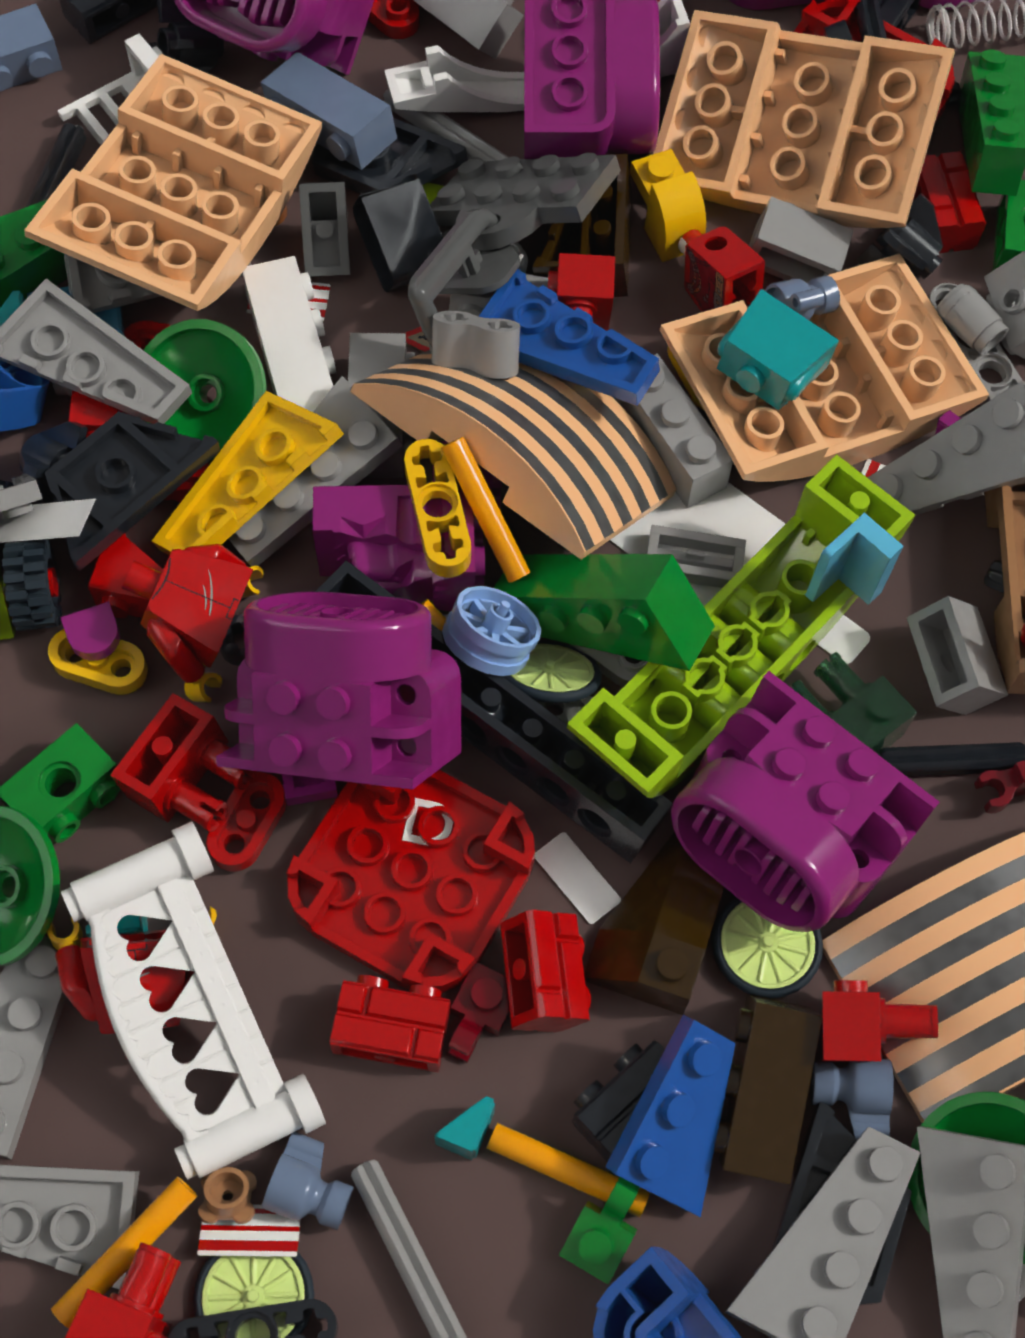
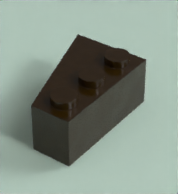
(601, 233)
(768, 1088)

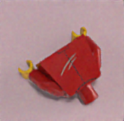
(192, 608)
(81, 983)

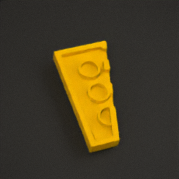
(248, 472)

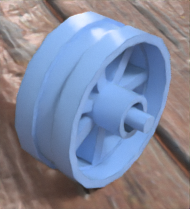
(491, 631)

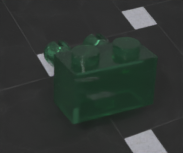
(868, 711)

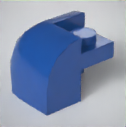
(659, 1301)

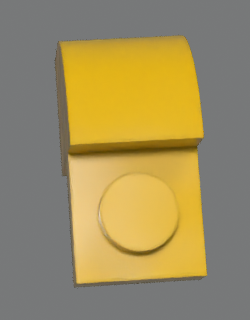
(672, 201)

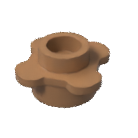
(227, 1181)

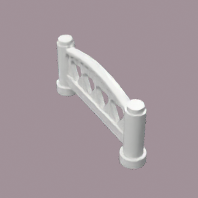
(258, 1103)

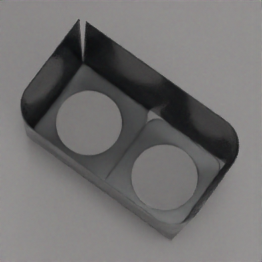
(397, 231)

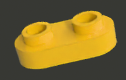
(101, 672)

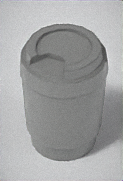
(972, 318)

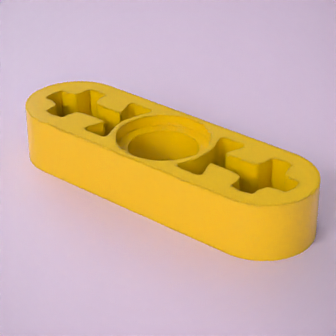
(431, 527)

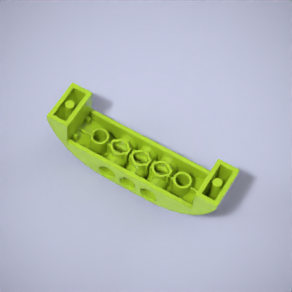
(762, 623)

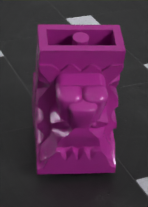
(381, 538)

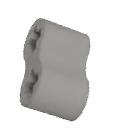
(476, 344)

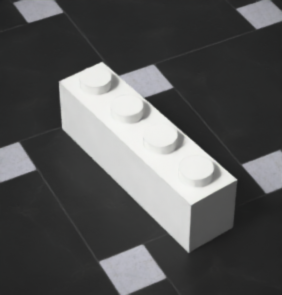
(289, 331)

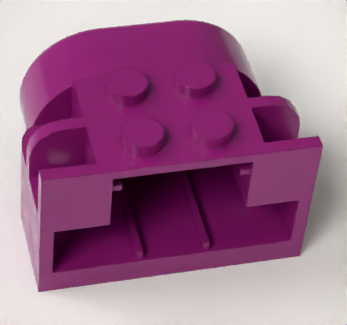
(279, 28)
(591, 77)
(344, 691)
(796, 811)

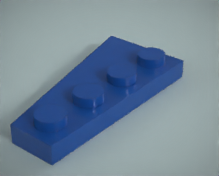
(570, 344)

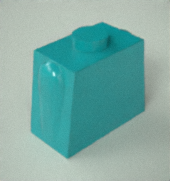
(774, 351)

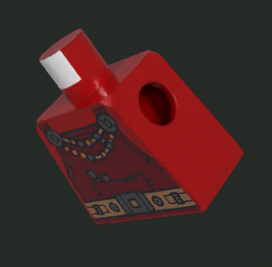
(720, 268)

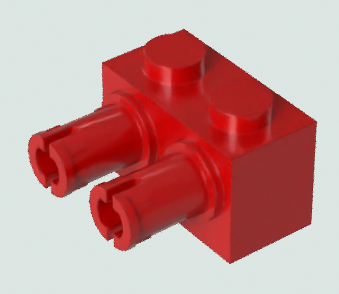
(585, 284)
(170, 761)
(861, 1021)
(137, 1304)

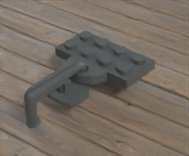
(496, 207)

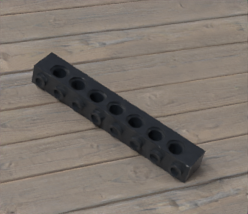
(538, 747)

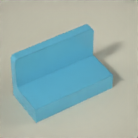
(859, 558)

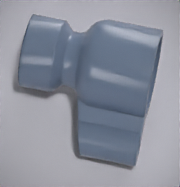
(815, 297)
(862, 1086)
(298, 1186)

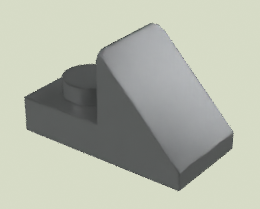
(324, 228)

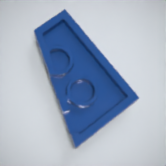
(678, 1118)

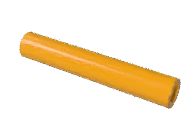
(485, 509)
(559, 1166)
(120, 1254)

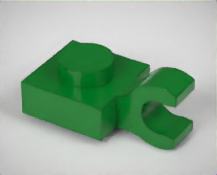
(601, 1234)

